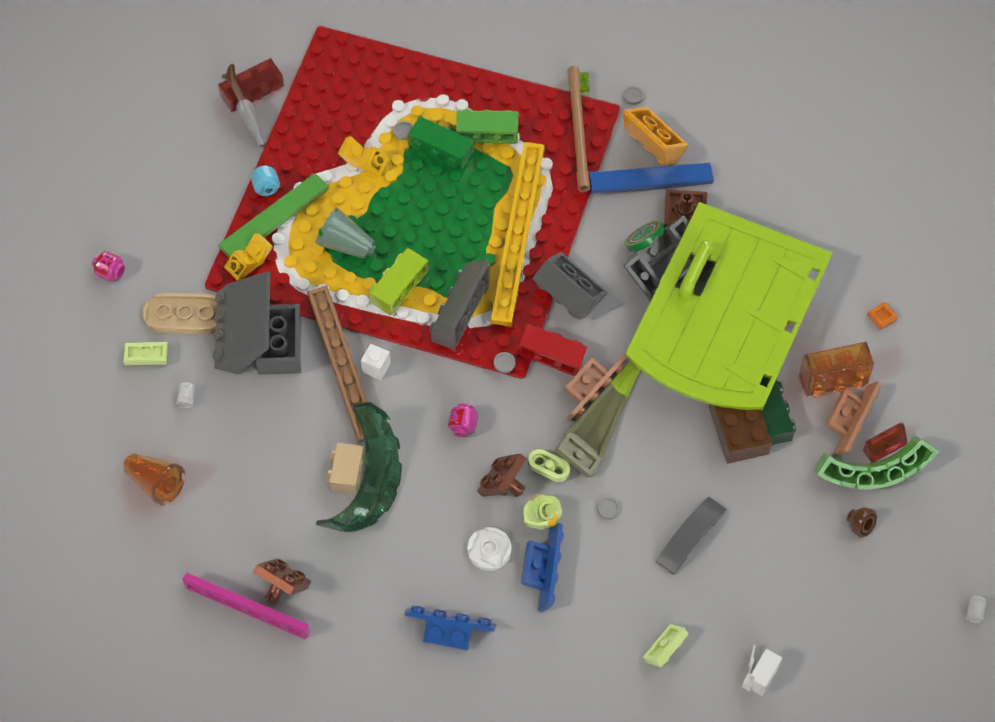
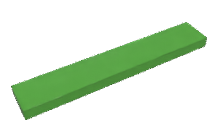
(276, 214)

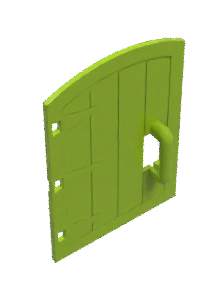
(735, 331)

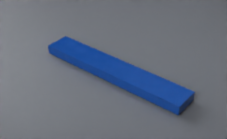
(650, 178)

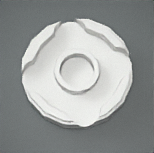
(489, 549)

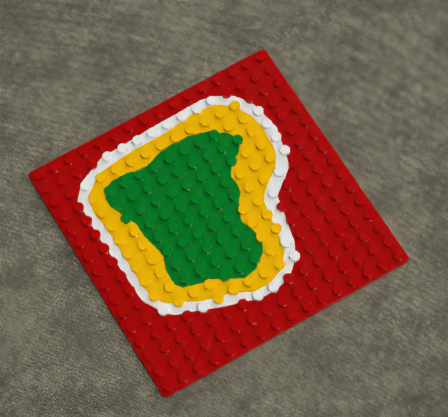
(418, 201)

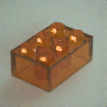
(836, 369)

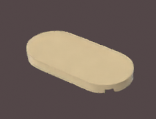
(181, 313)

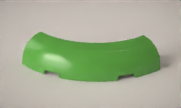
(879, 473)

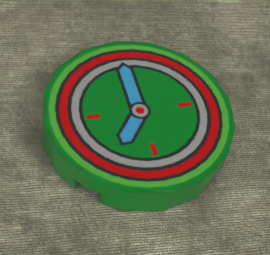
(644, 236)

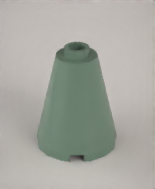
(345, 236)

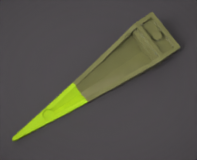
(590, 434)

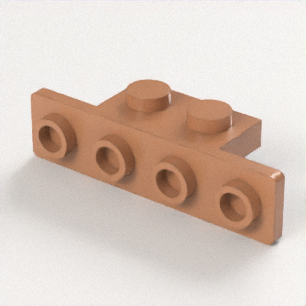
(588, 381)
(849, 415)

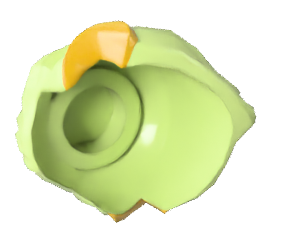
(542, 512)

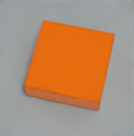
(882, 315)

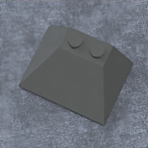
(650, 264)

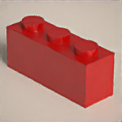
(551, 349)

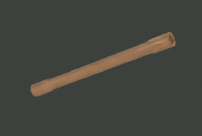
(582, 172)

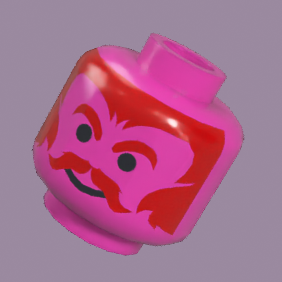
(108, 266)
(463, 420)

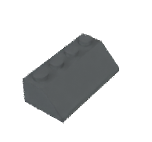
(461, 304)

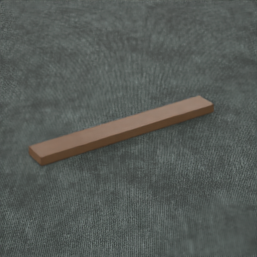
(338, 353)

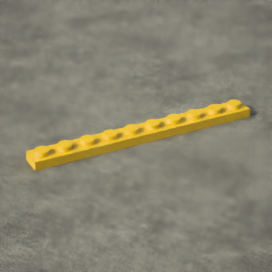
(517, 234)

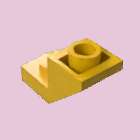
(367, 159)
(245, 261)

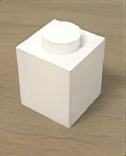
(375, 362)

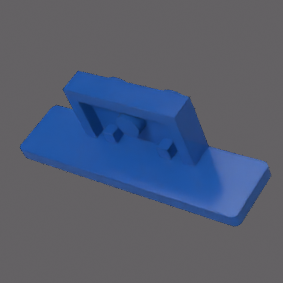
(541, 566)
(448, 629)

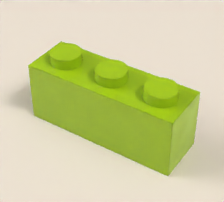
(398, 281)

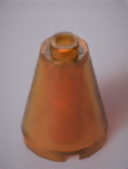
(156, 477)

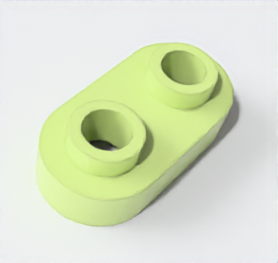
(550, 465)

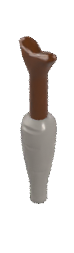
(244, 106)

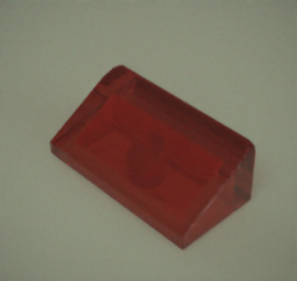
(885, 443)

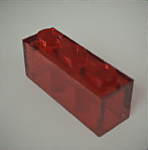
(254, 83)

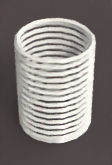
(186, 396)
(976, 609)

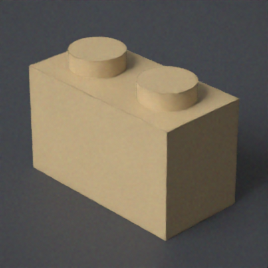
(346, 468)

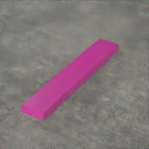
(246, 606)

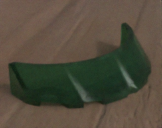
(380, 476)

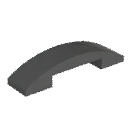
(690, 534)

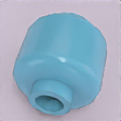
(265, 180)

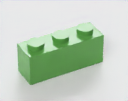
(488, 126)

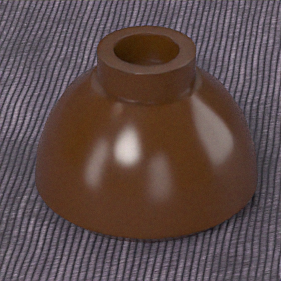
(862, 521)

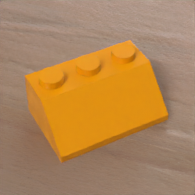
(654, 135)

